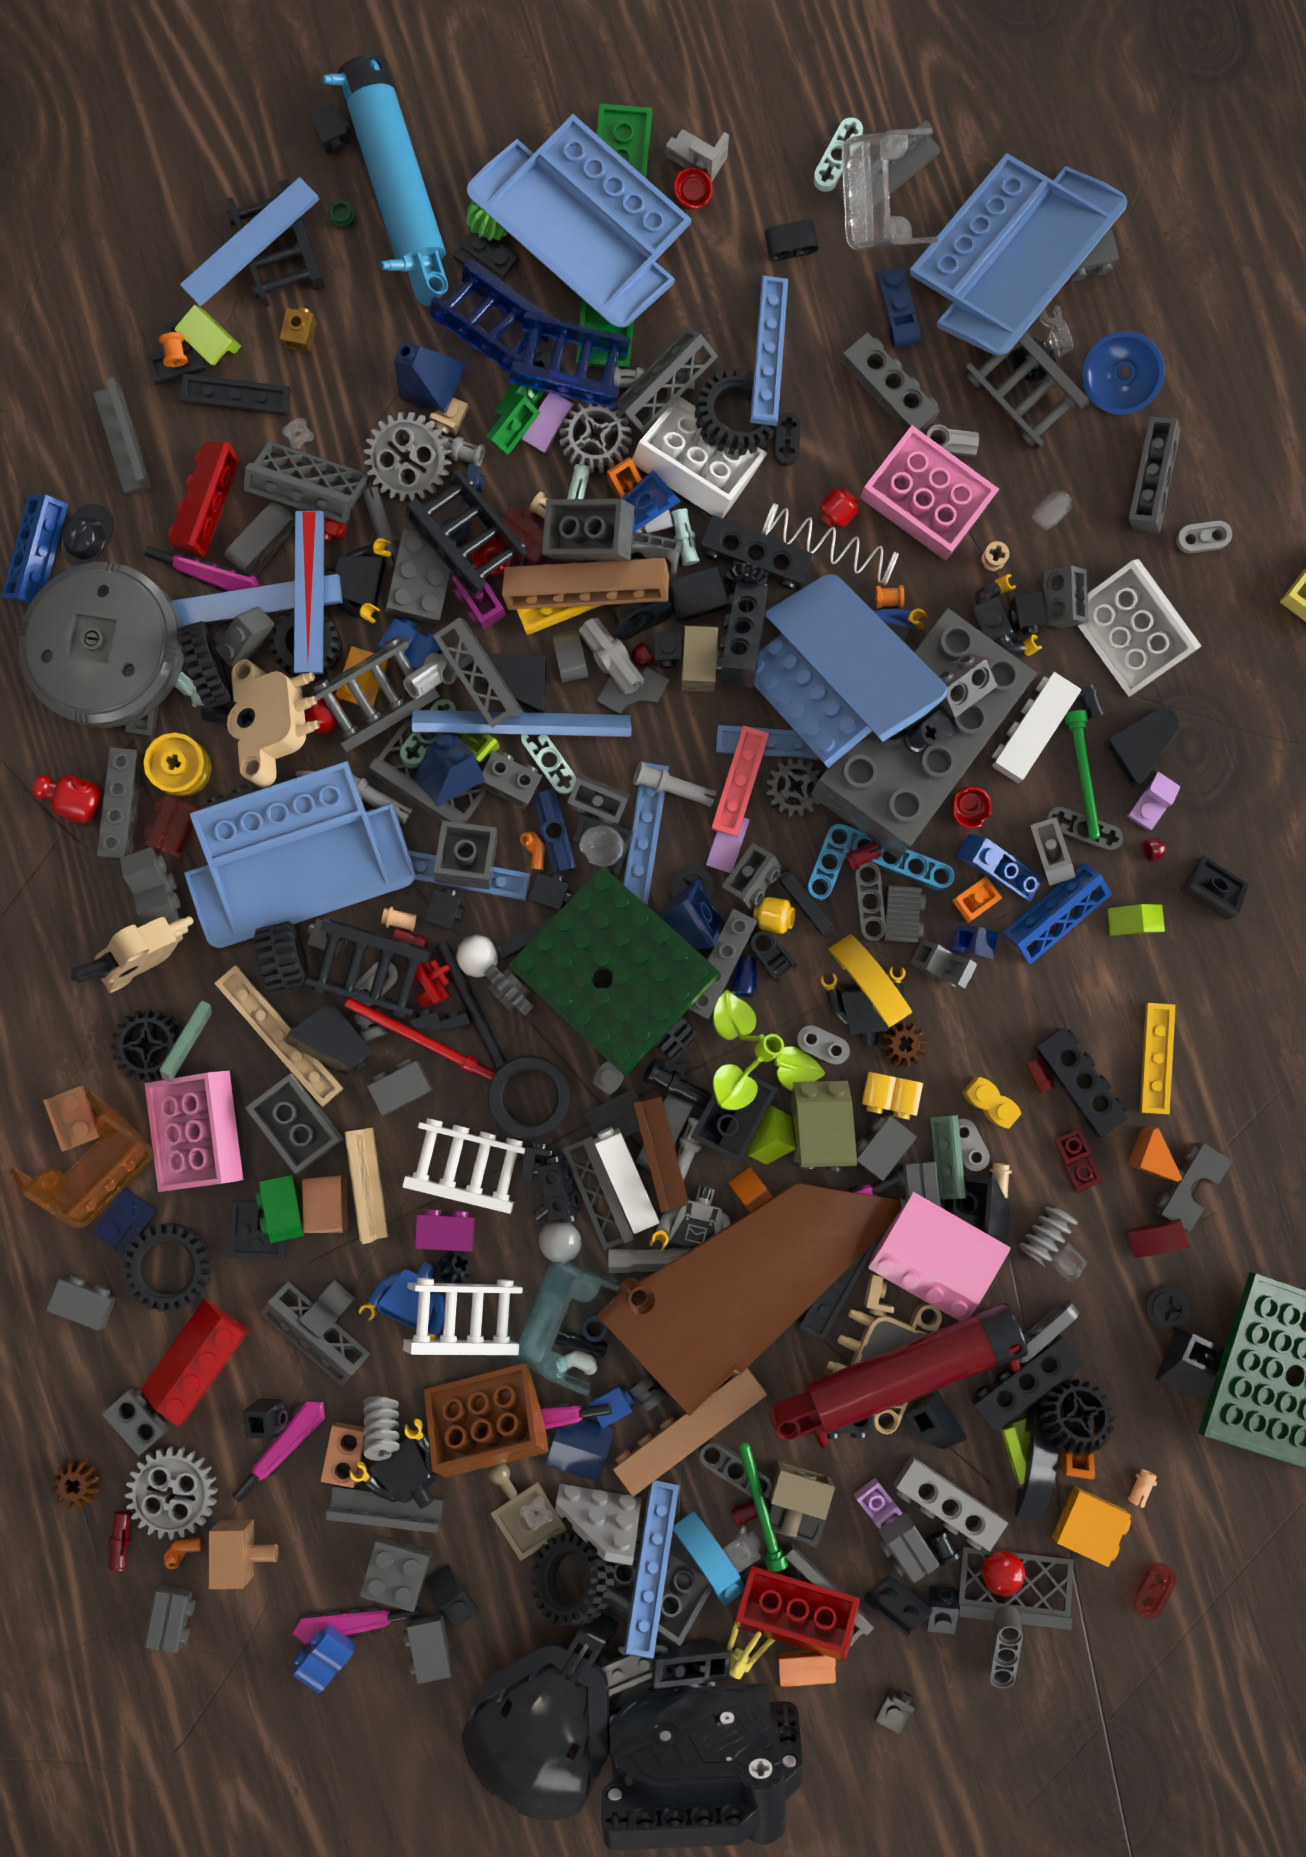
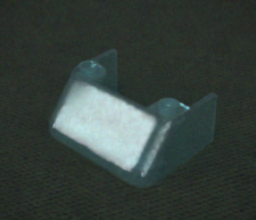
(559, 1286)

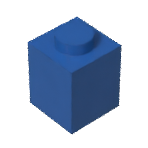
(620, 1403)

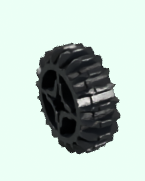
(149, 1033)
(1078, 1401)

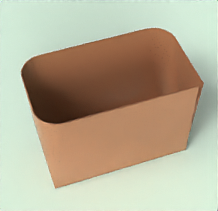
(325, 1204)

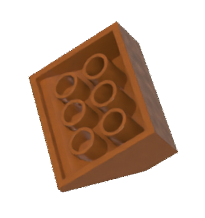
(484, 1421)

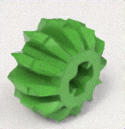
(483, 224)

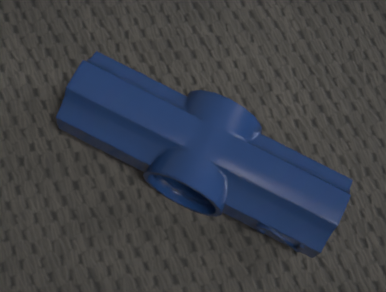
(559, 848)

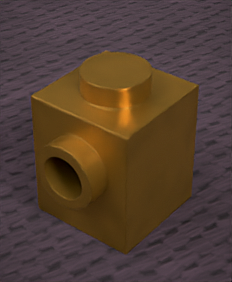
(298, 329)

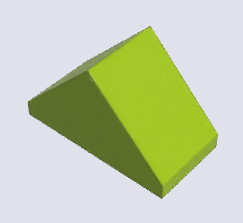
(480, 745)
(1135, 919)
(773, 1137)

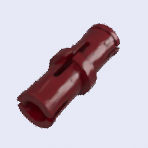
(119, 1541)

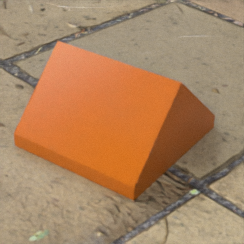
(1153, 1155)

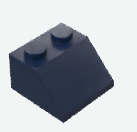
(448, 769)

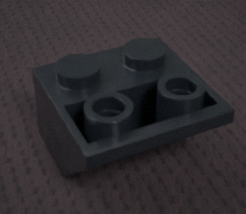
(1190, 1364)

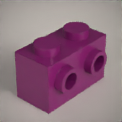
(484, 608)
(445, 1232)

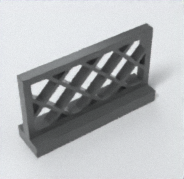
(302, 491)
(411, 790)
(1029, 1615)

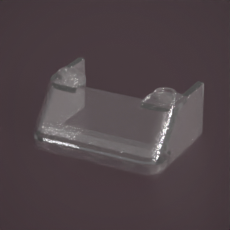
(867, 190)

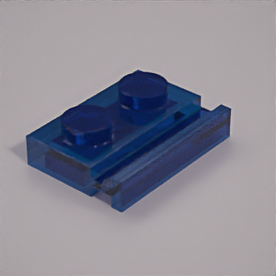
(124, 1221)

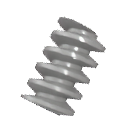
(1047, 1234)
(380, 1427)

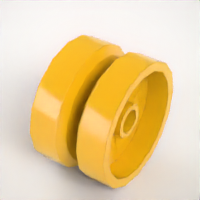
(162, 759)

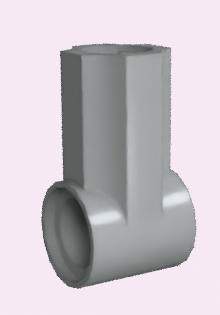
(956, 441)

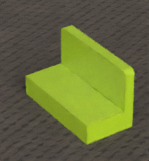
(206, 335)
(1017, 1446)

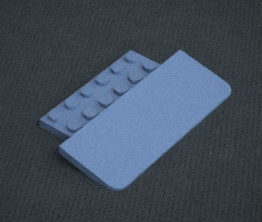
(584, 218)
(1014, 249)
(841, 671)
(293, 855)

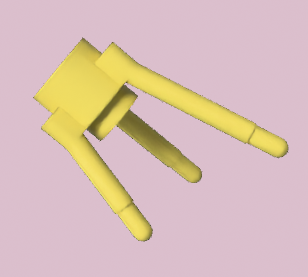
(740, 1660)

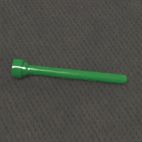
(1076, 722)
(775, 1557)

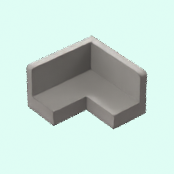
(693, 152)

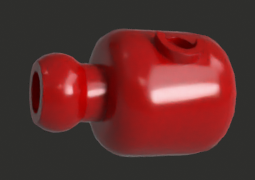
(70, 797)

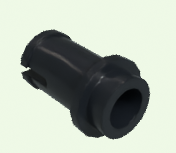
(1091, 701)

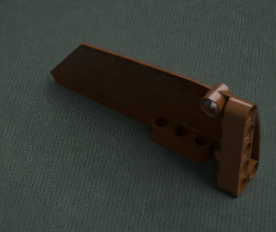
(742, 1287)

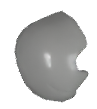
(559, 1241)

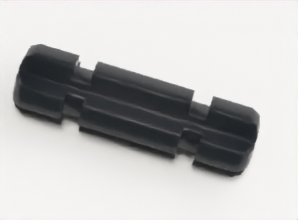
(580, 1343)

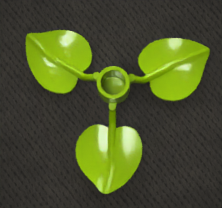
(732, 1086)

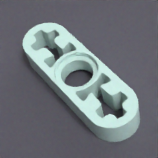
(826, 161)
(567, 772)

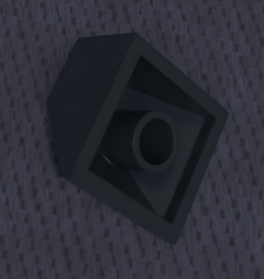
(983, 1206)

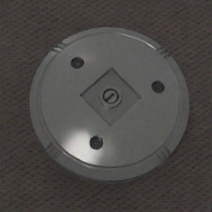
(101, 645)

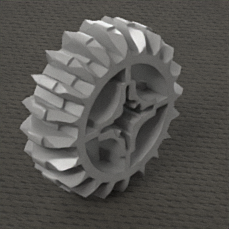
(605, 430)

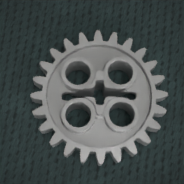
(421, 436)
(167, 1517)

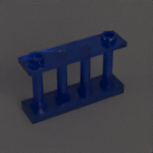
(496, 294)
(563, 384)

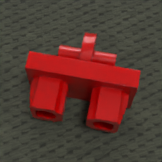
(433, 981)

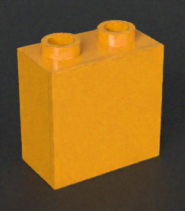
(1091, 1526)

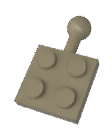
(512, 1524)

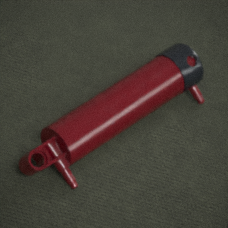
(902, 1374)

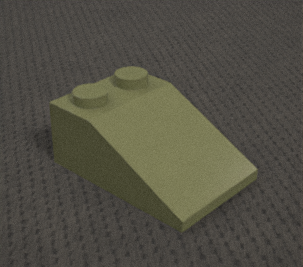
(824, 1123)

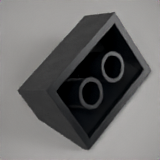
(733, 1130)

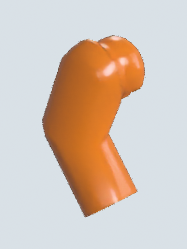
(536, 847)
(179, 1549)

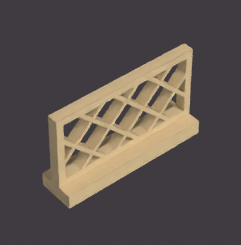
(366, 1185)

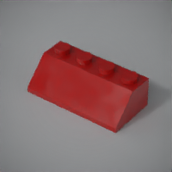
(204, 498)
(193, 1362)
(798, 1613)

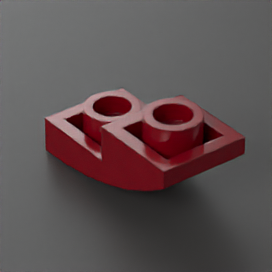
(1078, 1160)
(1157, 1239)

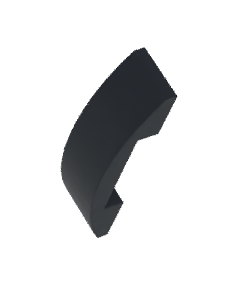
(1040, 1469)

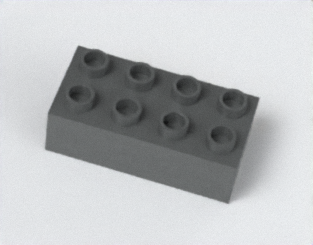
(896, 791)

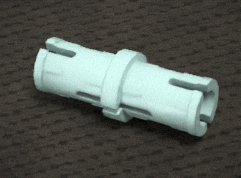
(685, 534)

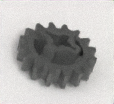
(787, 776)
(508, 989)

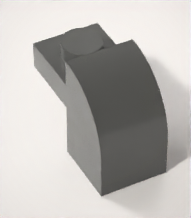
(943, 964)

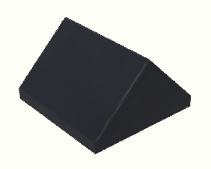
(1215, 888)

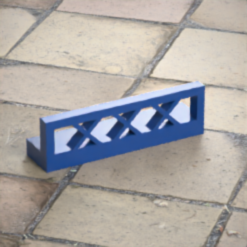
(36, 550)
(1056, 909)

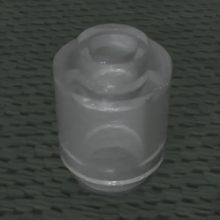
(1052, 509)

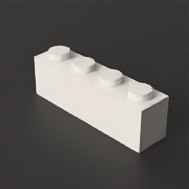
(1035, 727)

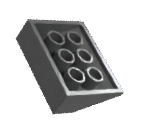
(682, 1596)

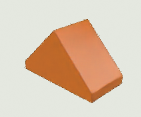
(623, 477)
(1077, 1466)

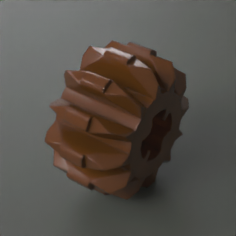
(913, 1045)
(67, 1477)

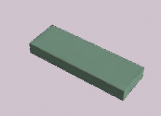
(185, 1041)
(948, 1156)

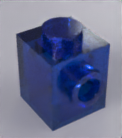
(975, 941)

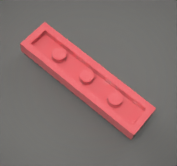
(740, 781)

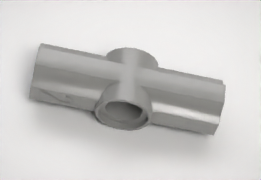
(611, 656)
(434, 672)

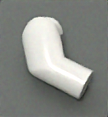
(582, 1361)

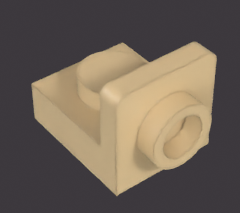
(452, 419)
(875, 1290)

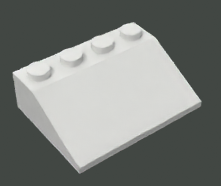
(692, 465)
(1136, 628)

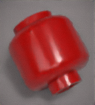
(839, 508)

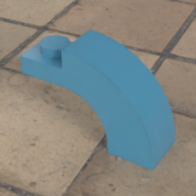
(709, 1558)

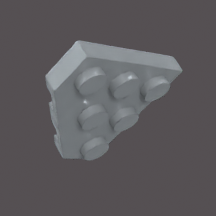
(603, 1519)

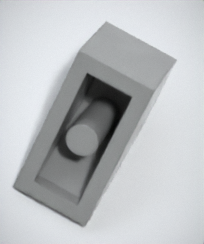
(1053, 851)

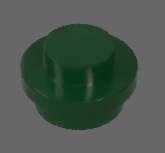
(341, 214)

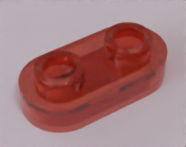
(1157, 1591)

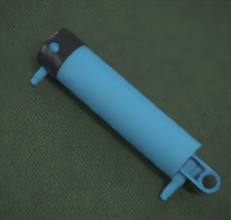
(393, 173)

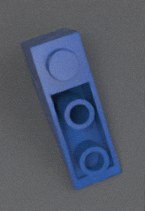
(999, 866)

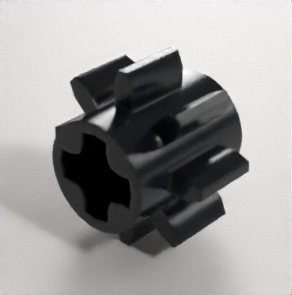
(455, 1267)

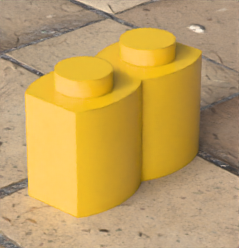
(891, 1094)
(997, 1108)

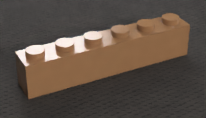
(586, 584)
(686, 1433)

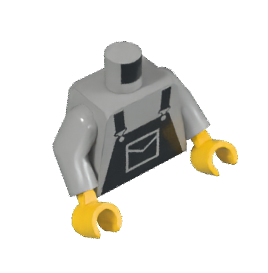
(691, 1223)

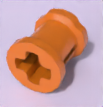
(173, 349)
(889, 597)

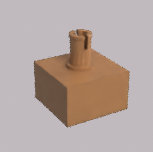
(234, 1554)

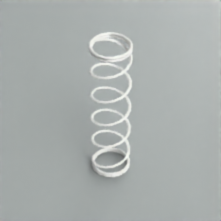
(768, 526)

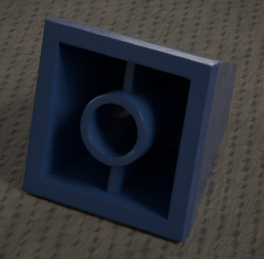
(427, 376)
(694, 916)

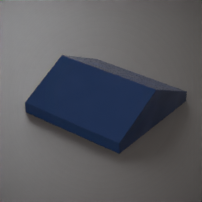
(581, 1449)

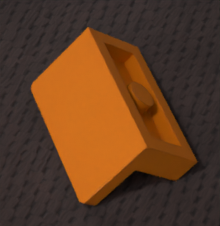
(805, 1668)

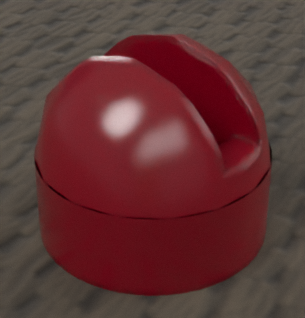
(641, 655)
(1154, 849)

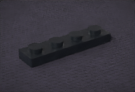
(235, 394)
(826, 1308)

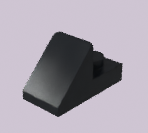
(451, 1596)

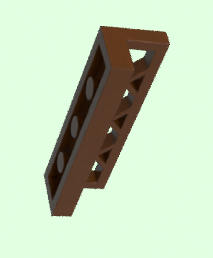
(661, 1154)

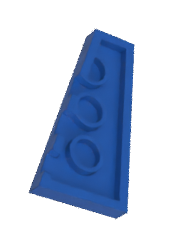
(650, 499)

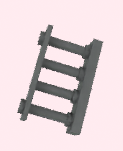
(1053, 378)
(374, 721)

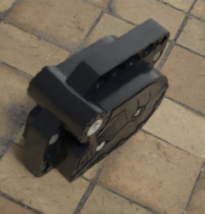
(700, 1768)

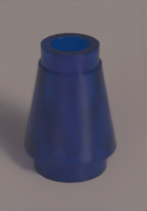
(745, 977)

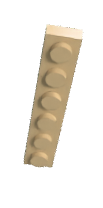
(273, 1030)

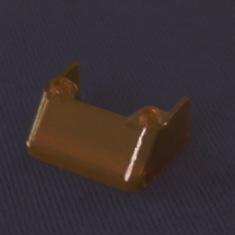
(96, 1176)

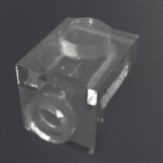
(743, 1550)

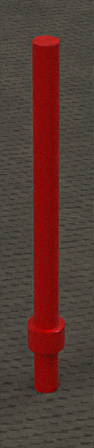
(468, 1063)

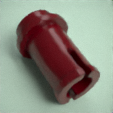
(861, 855)
(409, 937)
(1040, 1075)
(744, 1513)

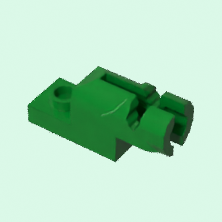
(515, 415)

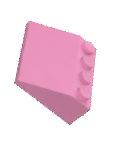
(928, 493)
(194, 1131)
(938, 1257)

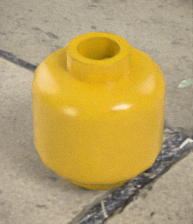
(774, 915)

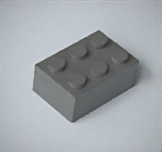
(588, 529)
(417, 581)
(294, 1123)

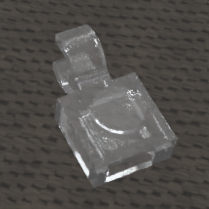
(1060, 335)

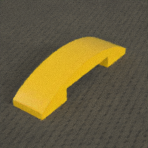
(871, 979)

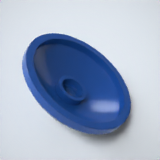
(1104, 376)

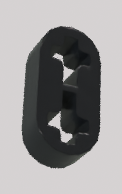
(793, 439)

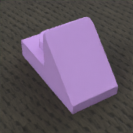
(1154, 801)

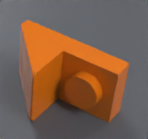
(976, 899)
(750, 1189)

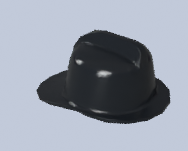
(87, 534)
(637, 617)

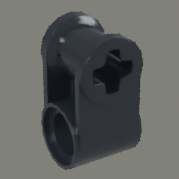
(929, 731)
(772, 956)

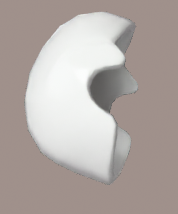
(476, 955)

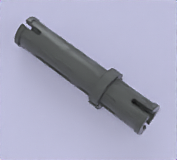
(380, 522)

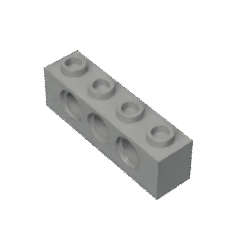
(989, 1525)

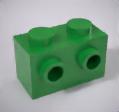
(280, 1208)

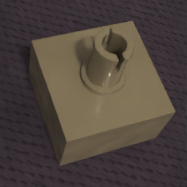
(700, 658)
(801, 1494)

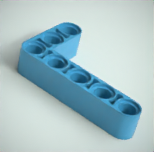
(899, 868)

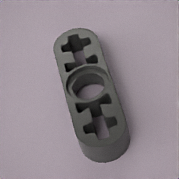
(1100, 843)
(1049, 1328)

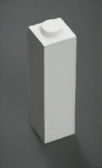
(626, 1179)

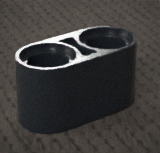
(791, 240)

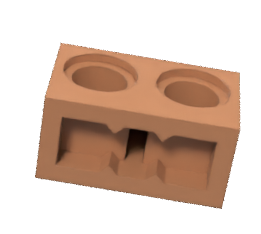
(338, 1452)

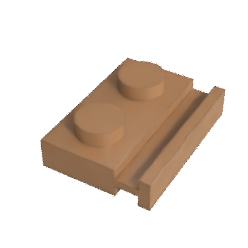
(72, 1118)

